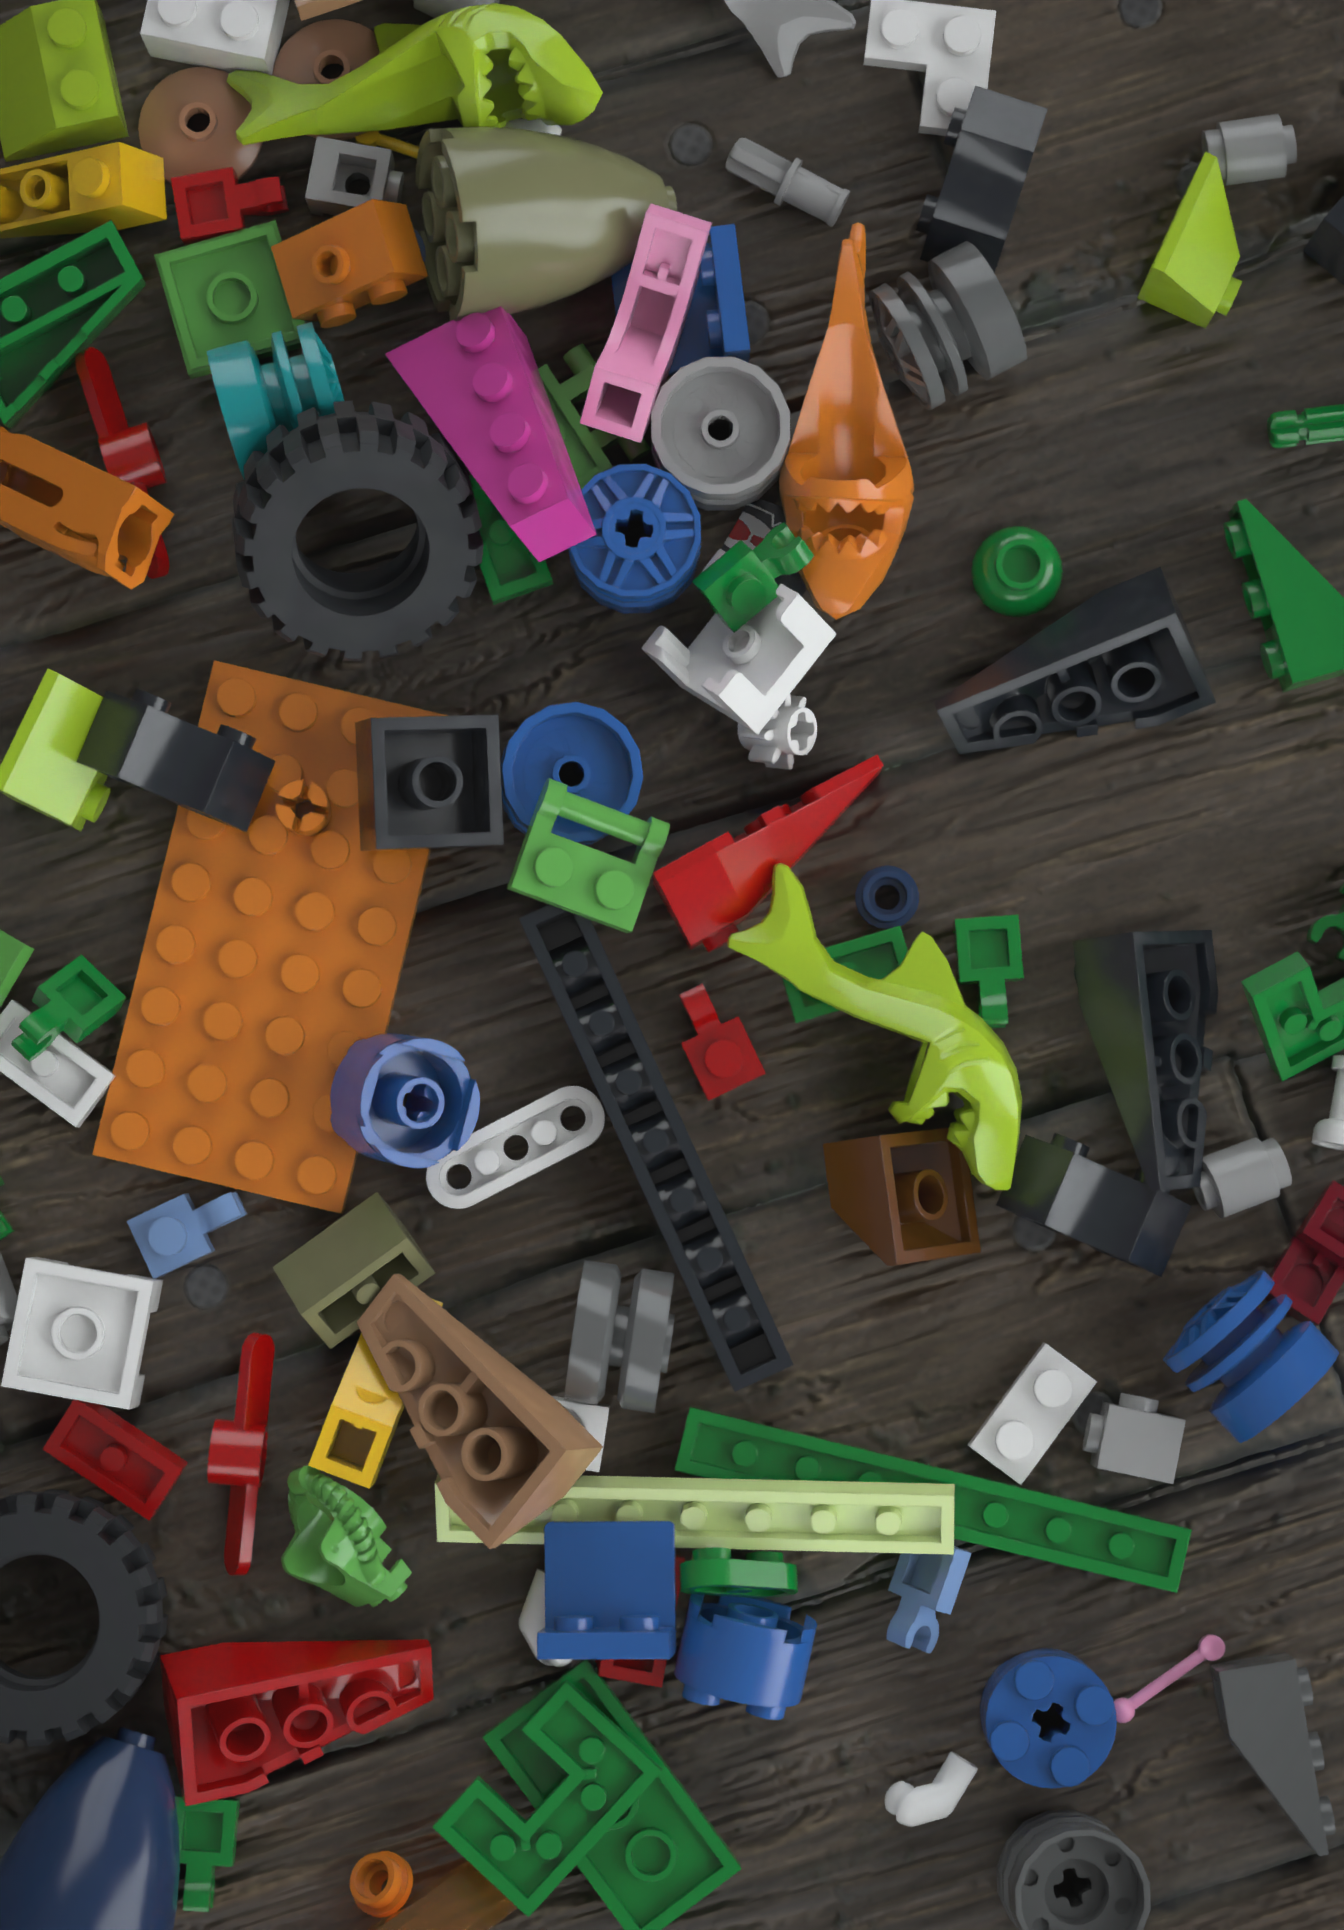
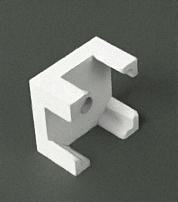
(750, 669)
(80, 1333)

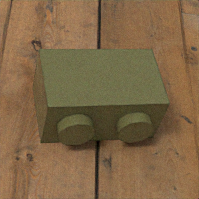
(348, 1265)

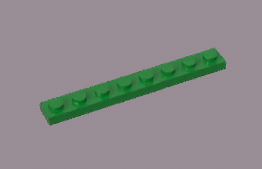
(984, 1509)

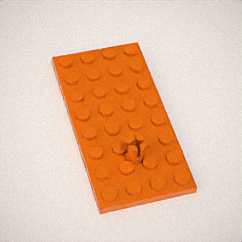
(264, 959)

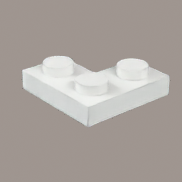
(936, 39)

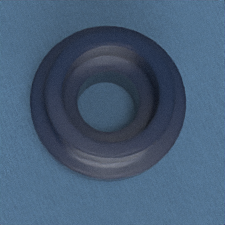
(887, 877)

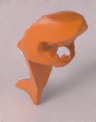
(847, 468)

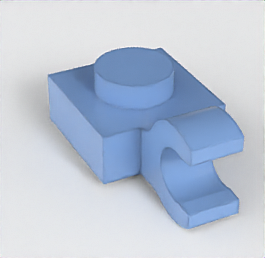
(178, 1231)
(926, 1586)

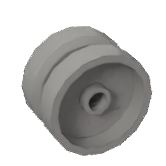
(726, 395)

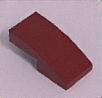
(1314, 1259)

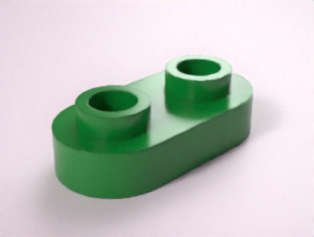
(757, 1576)

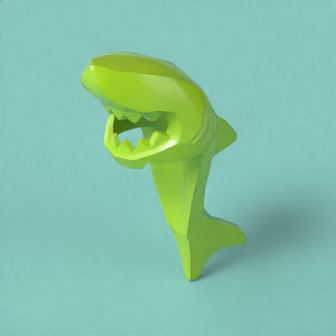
(464, 65)
(919, 1002)

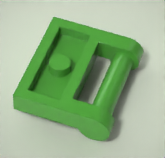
(580, 876)

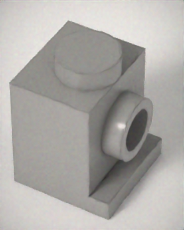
(341, 162)

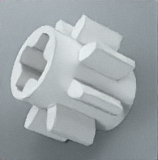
(786, 734)

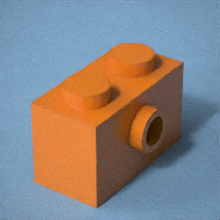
(349, 263)

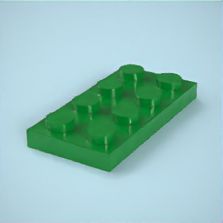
(659, 1851)

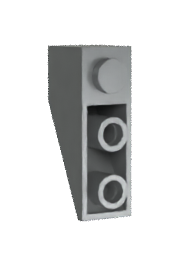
(1265, 1721)

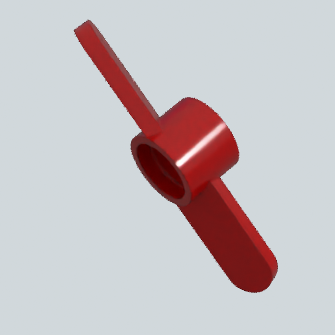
(126, 450)
(240, 1450)

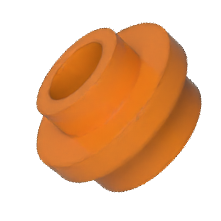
(369, 1877)

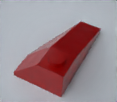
(731, 876)
(264, 1704)

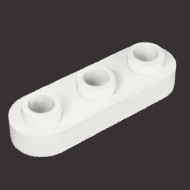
(546, 1140)

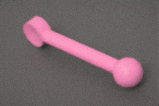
(1209, 1647)

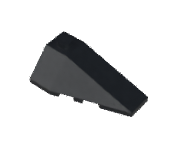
(1099, 665)
(1148, 1019)

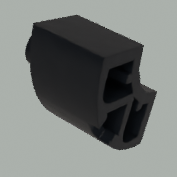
(984, 176)
(177, 760)
(1094, 1204)

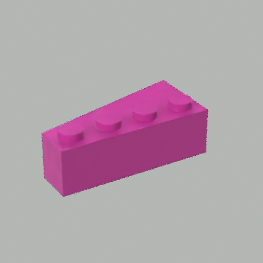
(495, 413)

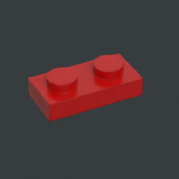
(115, 1456)

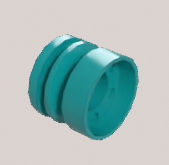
(270, 395)

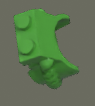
(339, 1542)

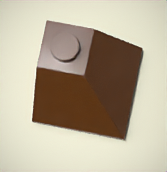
(904, 1195)

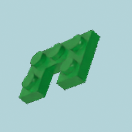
(1295, 1018)
(536, 1853)

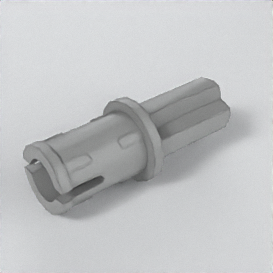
(786, 180)

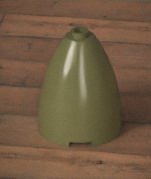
(526, 216)

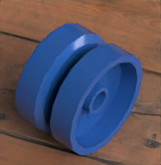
(575, 735)

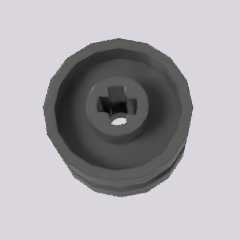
(620, 1336)

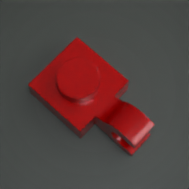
(215, 203)
(719, 1052)

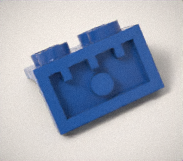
(717, 312)
(609, 1590)

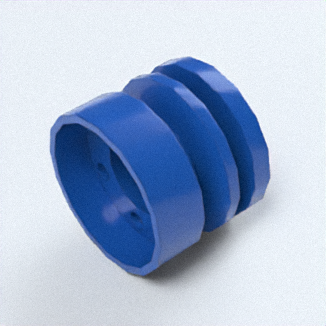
(660, 566)
(1250, 1356)

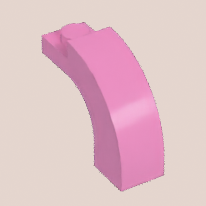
(647, 324)

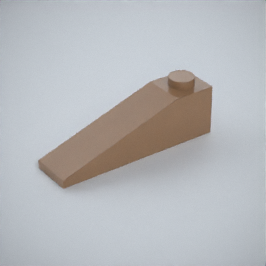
(486, 1425)

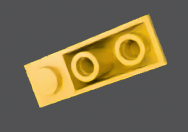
(82, 192)
(359, 1422)

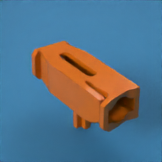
(78, 510)

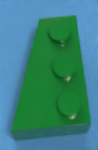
(59, 310)

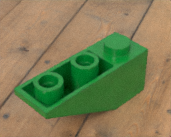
(1291, 598)

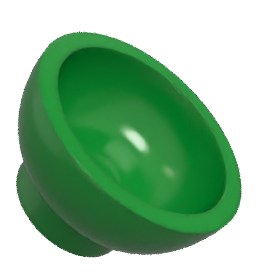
(1016, 571)

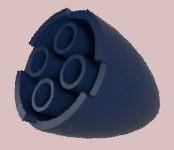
(98, 1845)

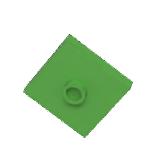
(227, 294)

